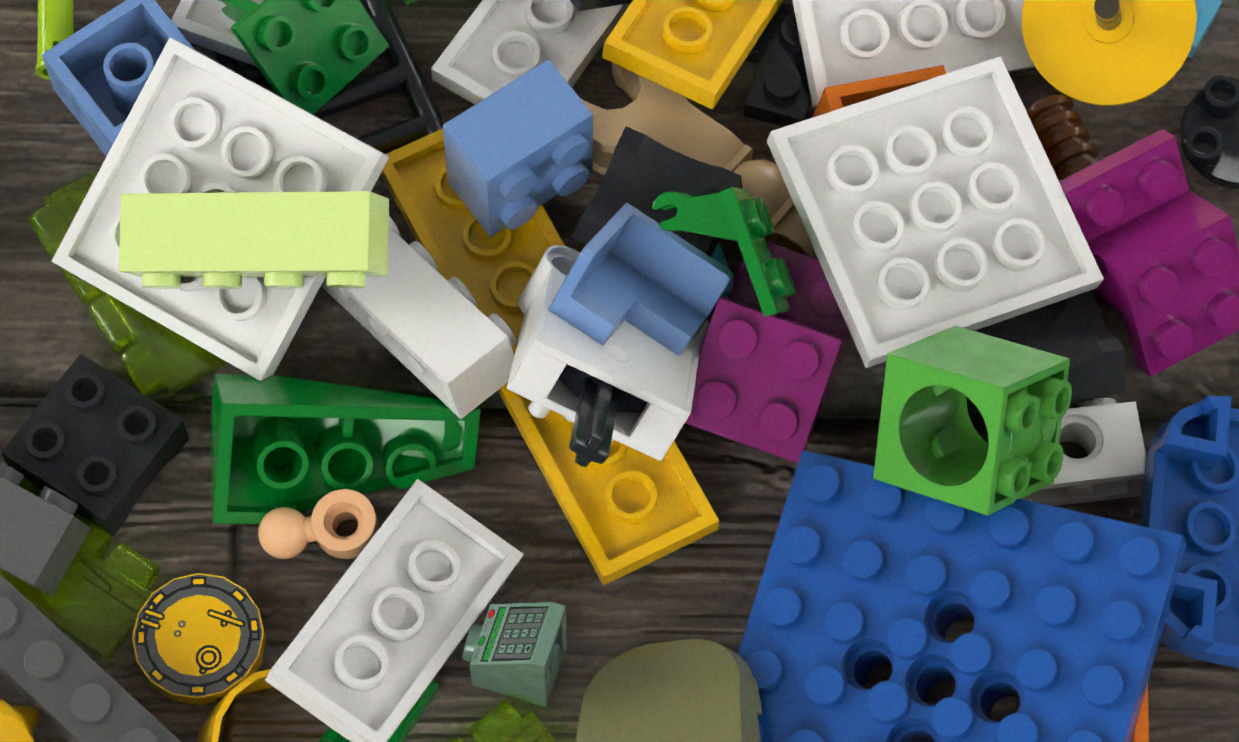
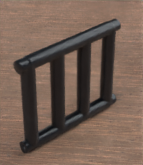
(402, 75)

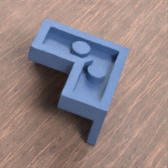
(642, 278)

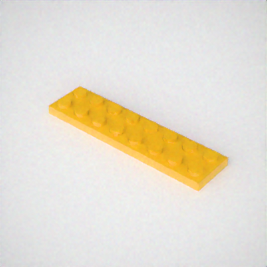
(620, 509)

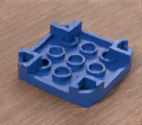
(1195, 493)

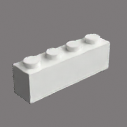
(432, 326)

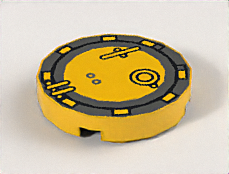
(198, 638)

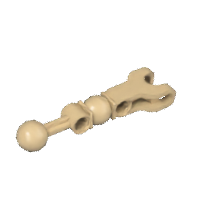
(687, 130)

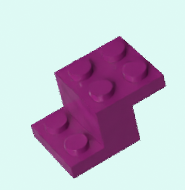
(1160, 249)
(770, 374)

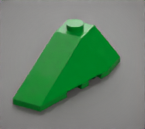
(305, 438)

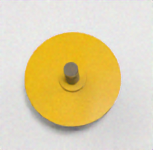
(1108, 47)

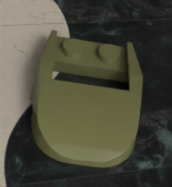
(672, 695)

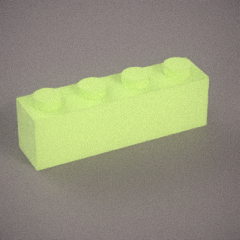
(254, 236)

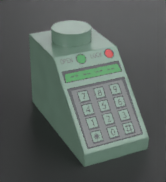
(518, 650)

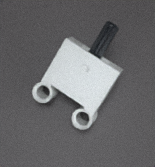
(610, 392)

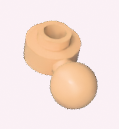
(287, 532)

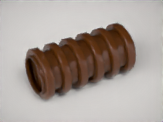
(1061, 135)

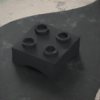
(642, 172)
(1076, 332)
(96, 443)

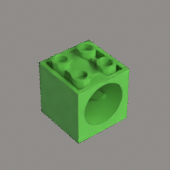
(927, 430)

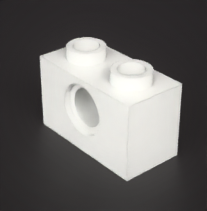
(1114, 460)

